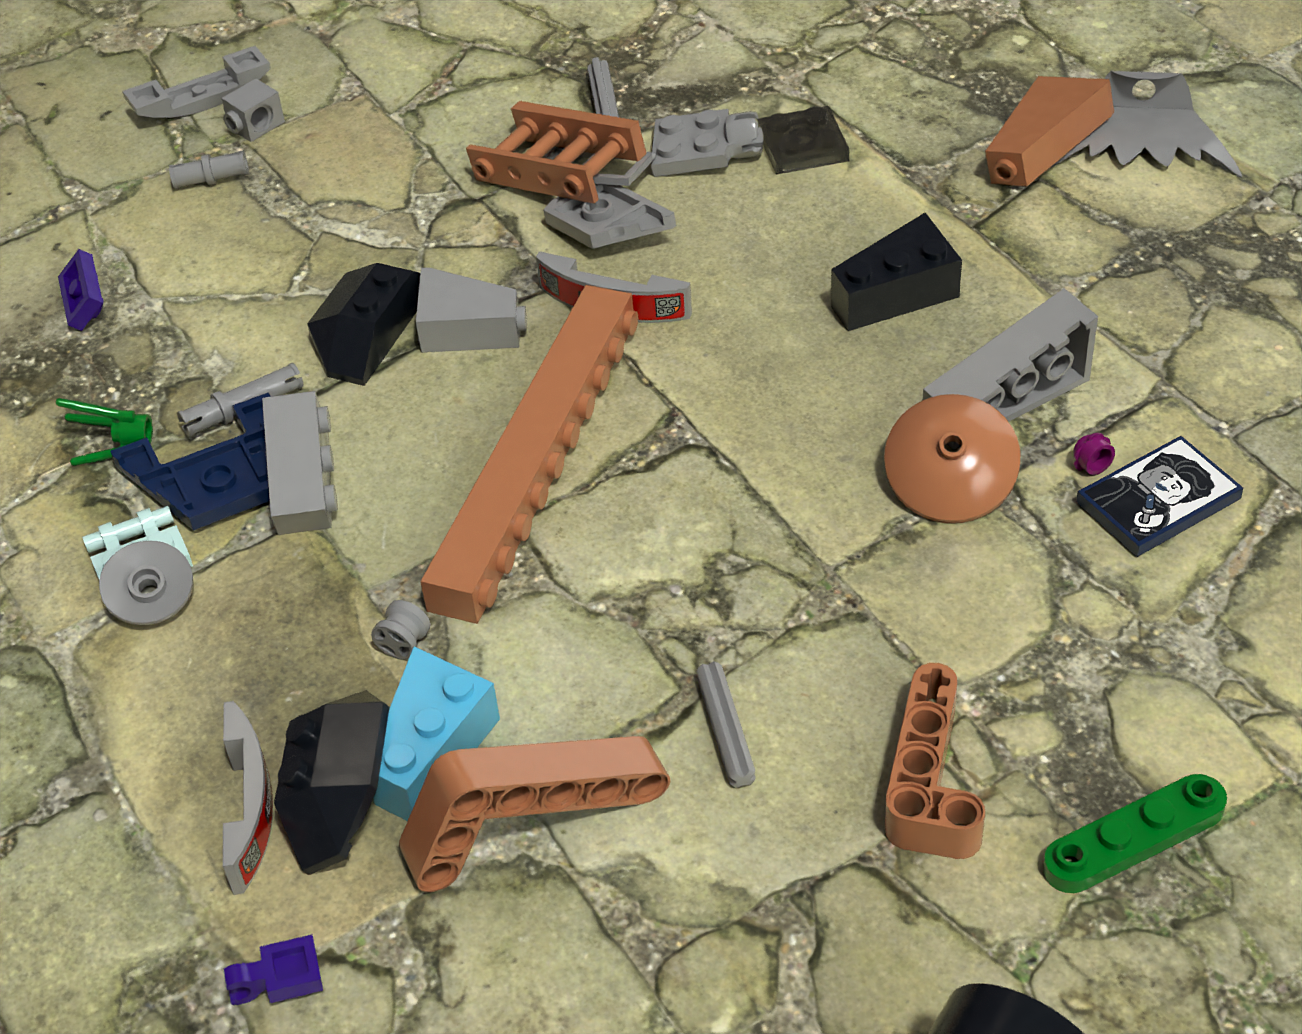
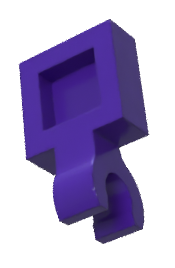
(285, 971)

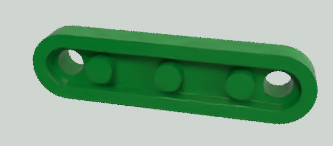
(1134, 833)

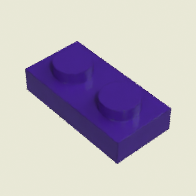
(80, 290)

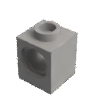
(252, 110)

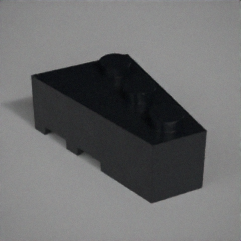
(896, 275)

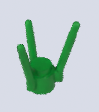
(124, 424)

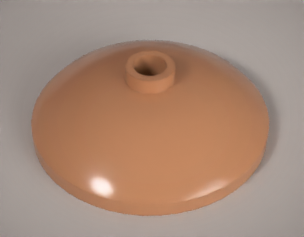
(946, 483)

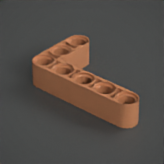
(519, 781)

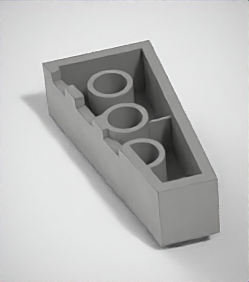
(1028, 361)

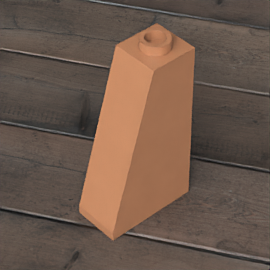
(1047, 126)

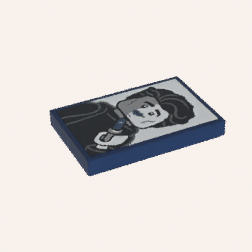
(1159, 495)

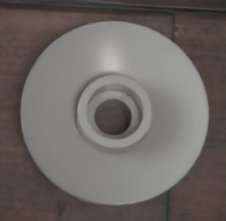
(140, 566)

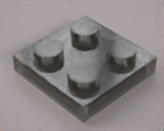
(803, 140)

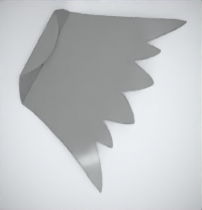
(1155, 123)

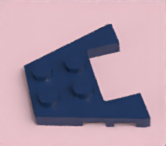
(209, 481)

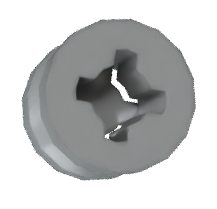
(400, 629)

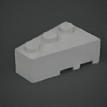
(299, 462)

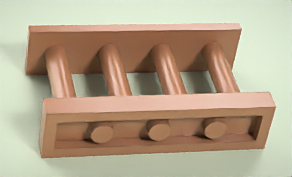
(561, 128)

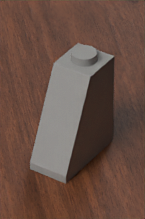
(466, 313)

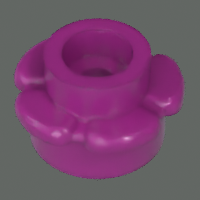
(1093, 453)

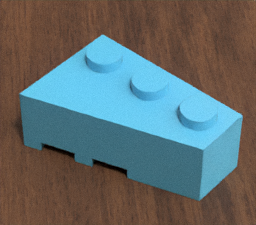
(431, 714)

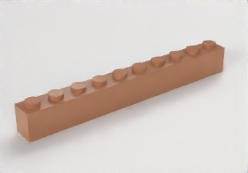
(528, 456)

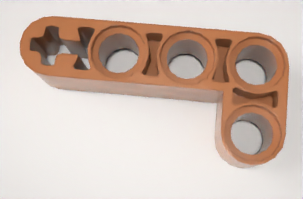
(919, 771)

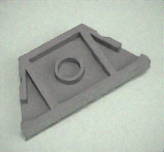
(612, 219)

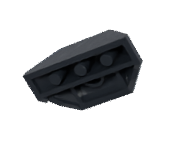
(363, 320)
(330, 777)

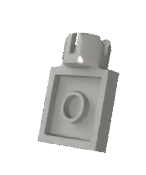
(704, 141)

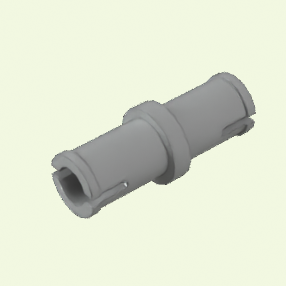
(208, 169)

